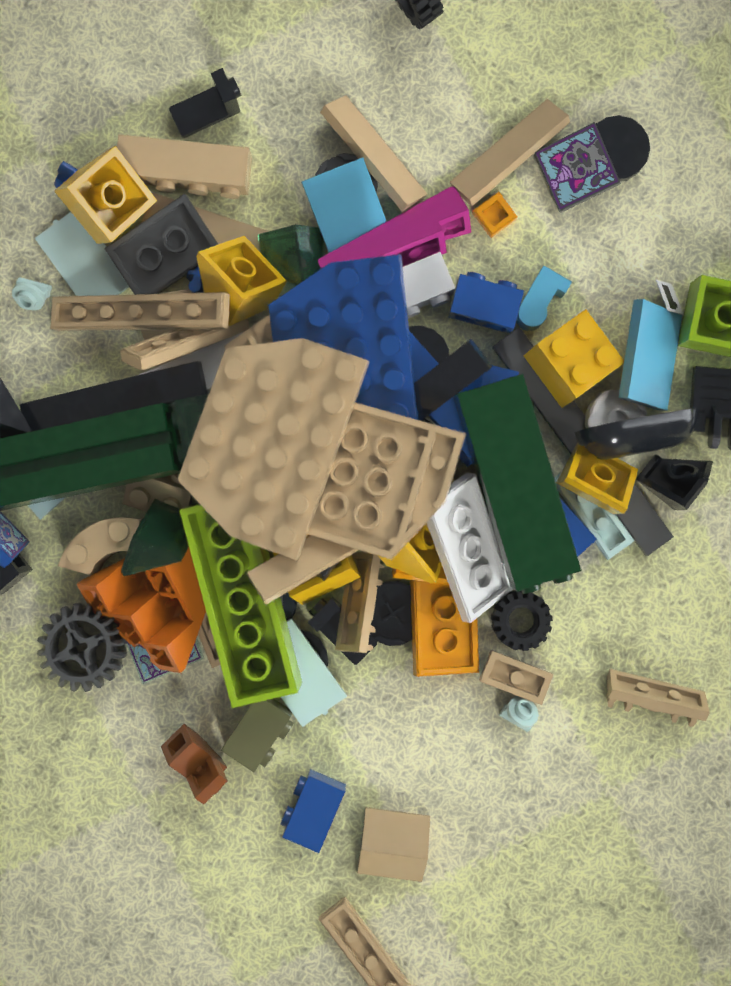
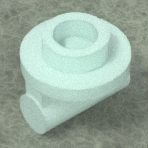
(30, 293)
(520, 713)

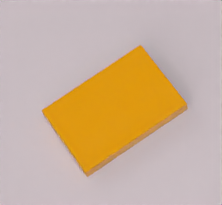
(439, 636)

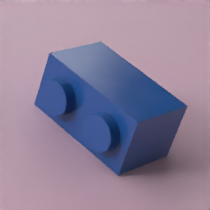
(486, 302)
(313, 811)

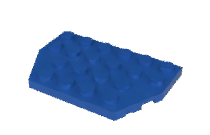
(361, 312)

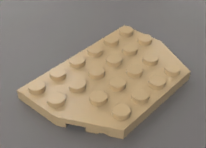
(271, 439)
(385, 481)

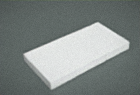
(469, 549)

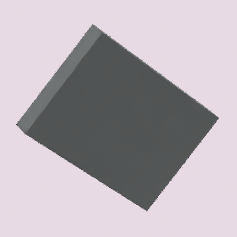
(161, 247)

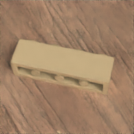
(188, 165)

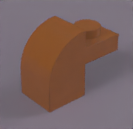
(195, 761)

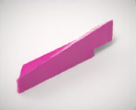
(412, 234)

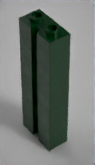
(88, 456)
(517, 484)

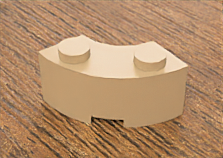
(98, 543)

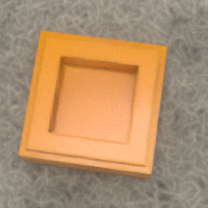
(494, 214)

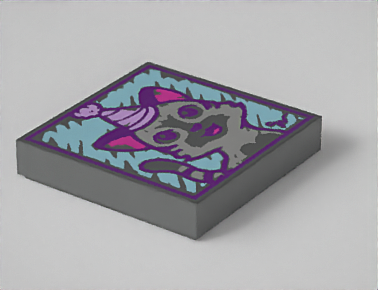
(577, 167)

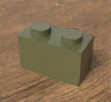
(257, 732)

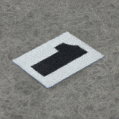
(669, 297)

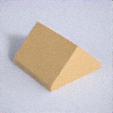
(394, 844)

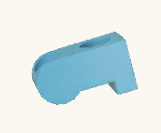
(534, 305)

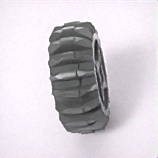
(86, 658)

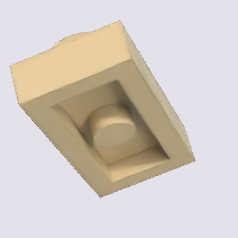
(516, 677)

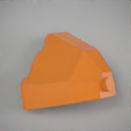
(152, 608)

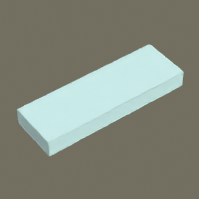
(605, 526)

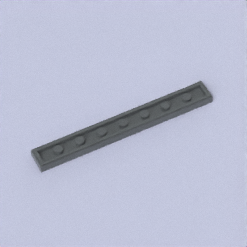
(640, 517)

